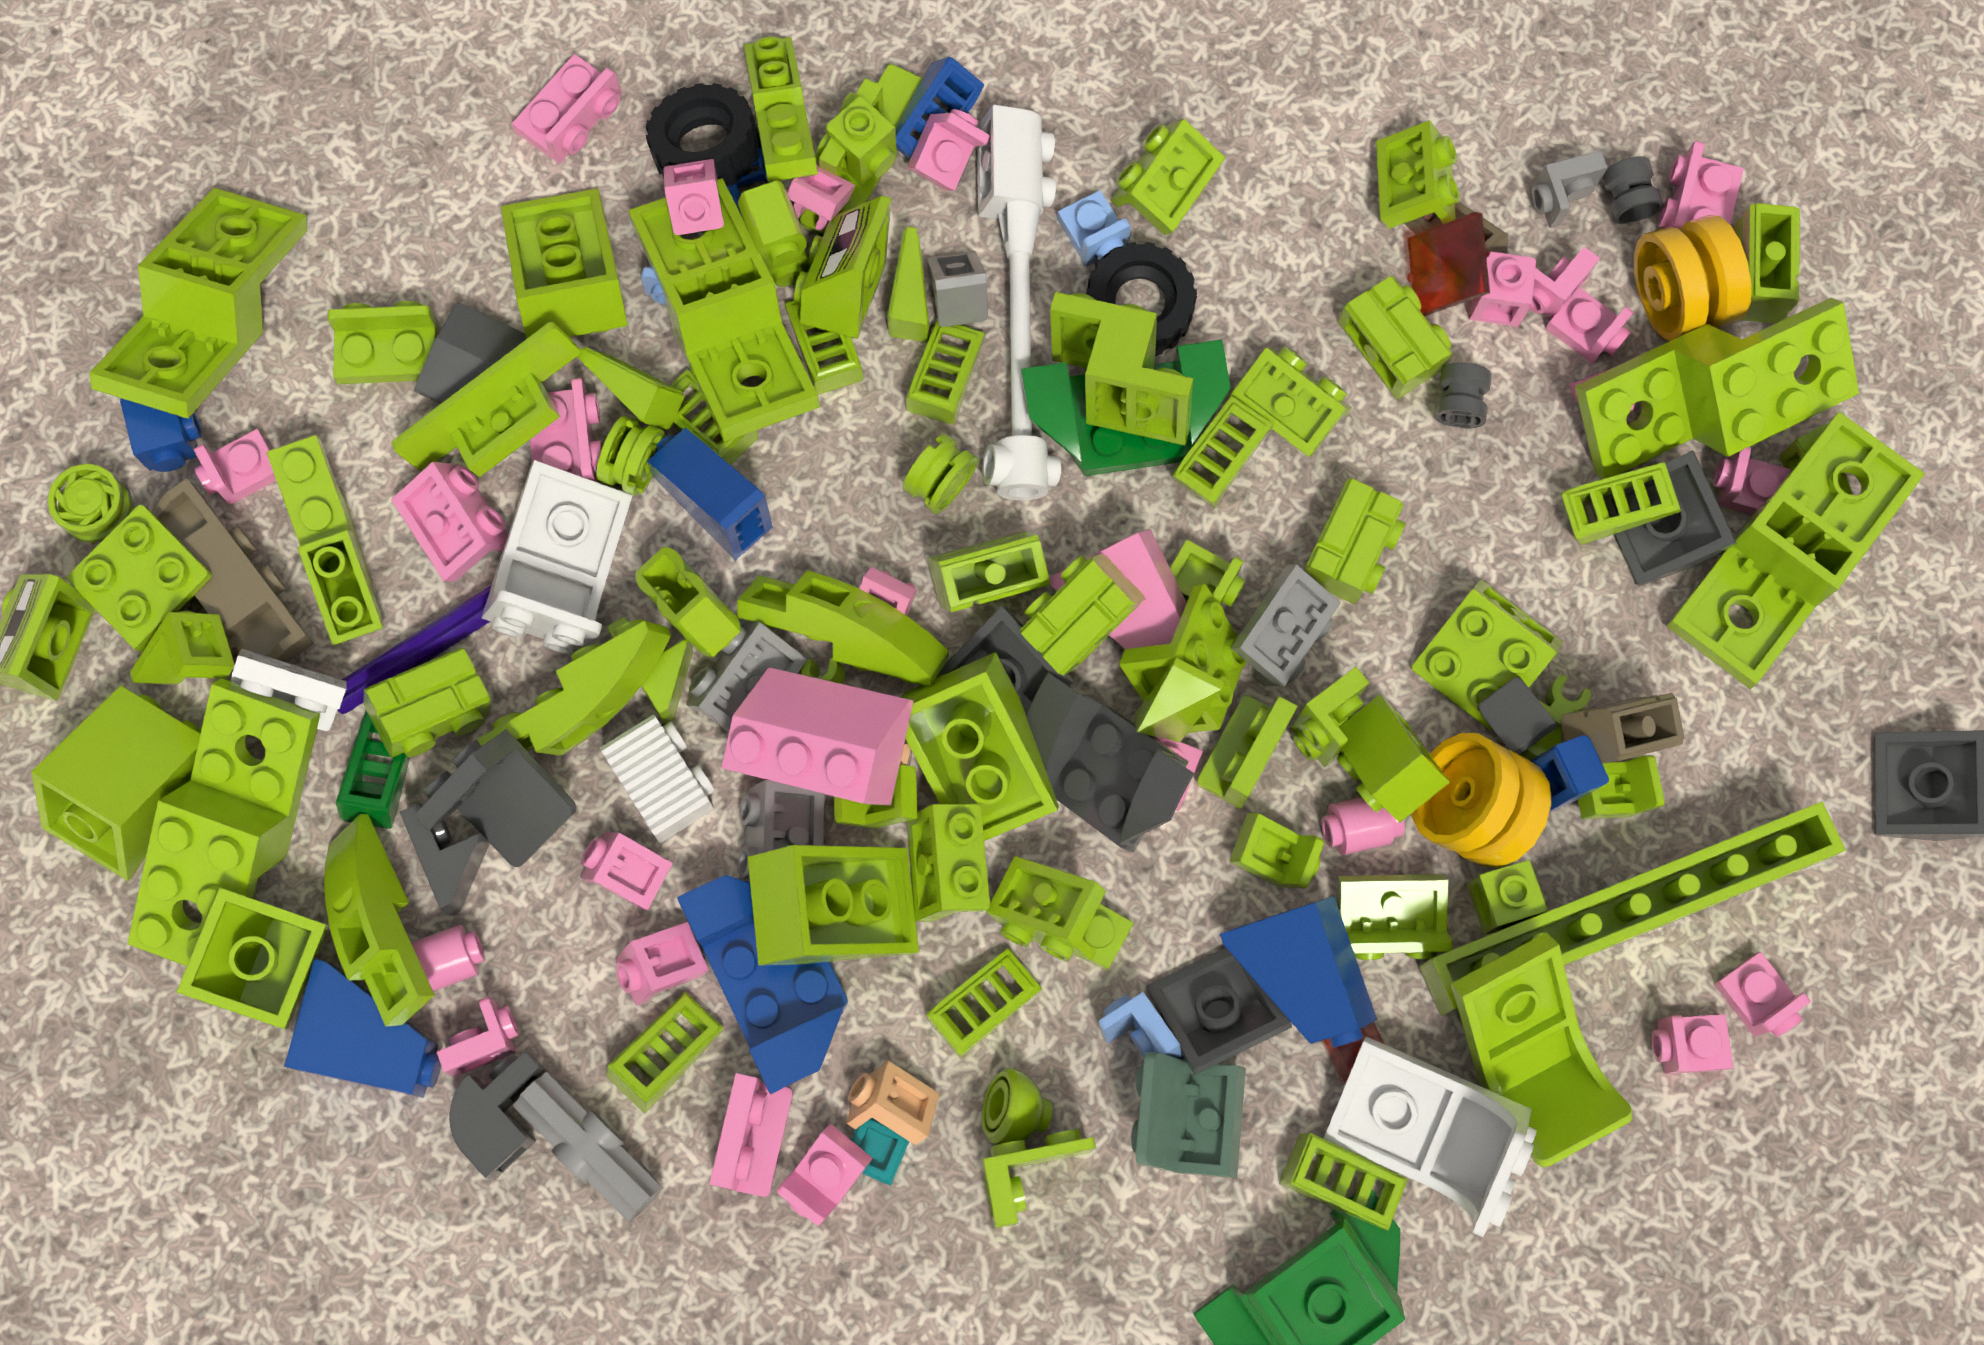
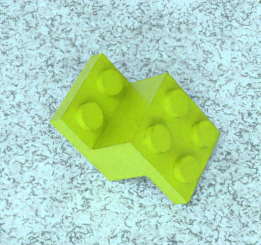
(1120, 375)

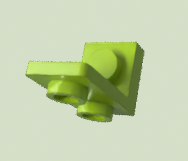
(185, 647)

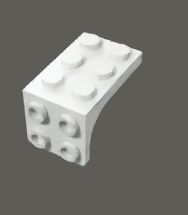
(557, 559)
(1434, 1130)

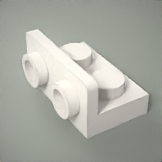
(290, 683)

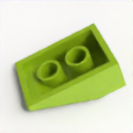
(563, 264)
(980, 746)
(832, 904)

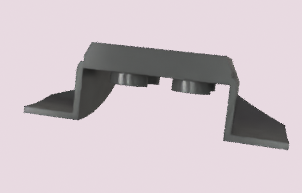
(1103, 766)

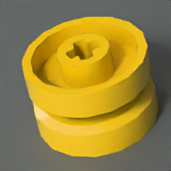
(1692, 276)
(1490, 806)

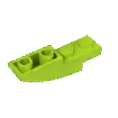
(780, 109)
(326, 540)
(859, 625)
(593, 690)
(365, 923)

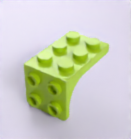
(1533, 1050)

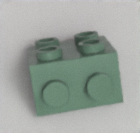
(1188, 1118)

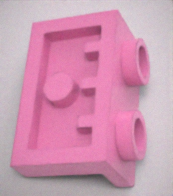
(568, 108)
(1700, 188)
(569, 439)
(450, 518)
(751, 1137)

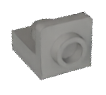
(1566, 182)

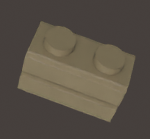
(1627, 726)

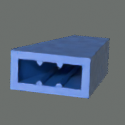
(711, 492)
(1307, 970)
(346, 1039)

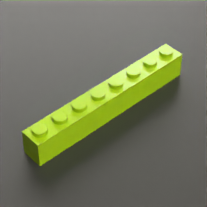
(1653, 897)

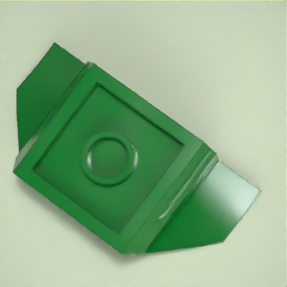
(1059, 409)
(1325, 1294)

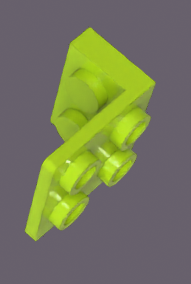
(139, 576)
(1200, 640)
(1485, 648)
(1006, 1193)

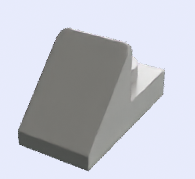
(959, 288)

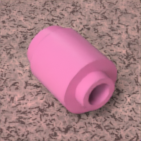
(1357, 827)
(449, 956)

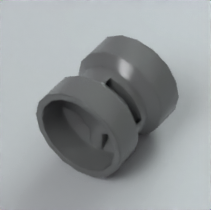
(1632, 190)
(1463, 395)

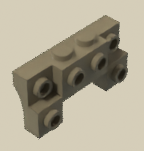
(238, 590)

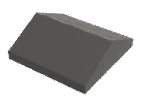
(463, 351)
(1680, 538)
(1019, 658)
(1930, 784)
(1215, 1010)

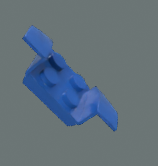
(781, 1009)

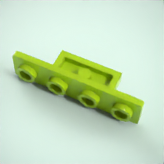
(888, 97)
(495, 409)

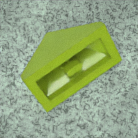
(1176, 701)

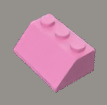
(820, 736)

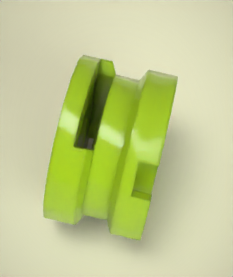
(626, 455)
(940, 473)
(89, 503)

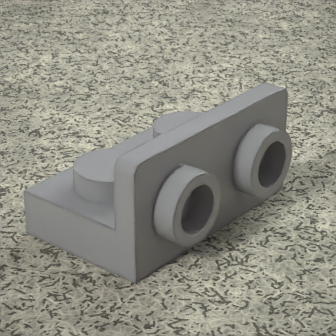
(1286, 626)
(735, 673)
(779, 817)

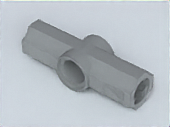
(588, 1146)

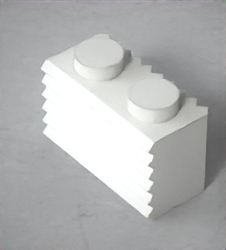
(658, 777)

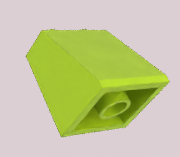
(108, 777)

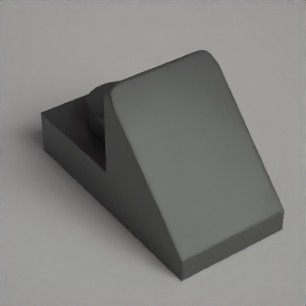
(447, 869)

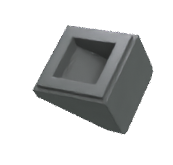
(1516, 715)

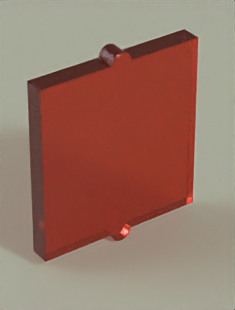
(1449, 264)

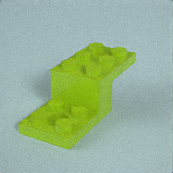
(199, 303)
(726, 319)
(1718, 389)
(1795, 550)
(226, 820)

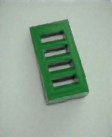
(369, 798)

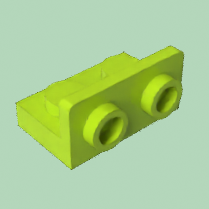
(1168, 174)
(1416, 175)
(381, 342)
(1292, 399)
(1319, 722)
(1245, 749)
(948, 861)
(1046, 908)

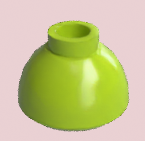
(1014, 1108)

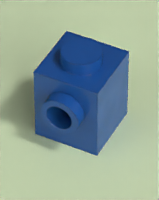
(160, 438)

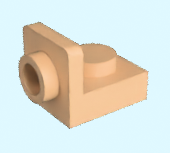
(894, 1101)

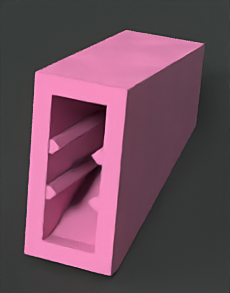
(1148, 570)

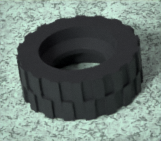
(701, 107)
(1159, 267)

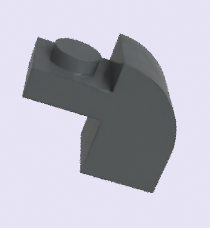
(481, 1117)

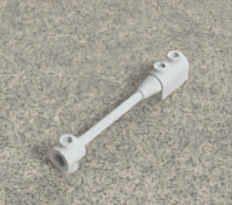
(1015, 193)

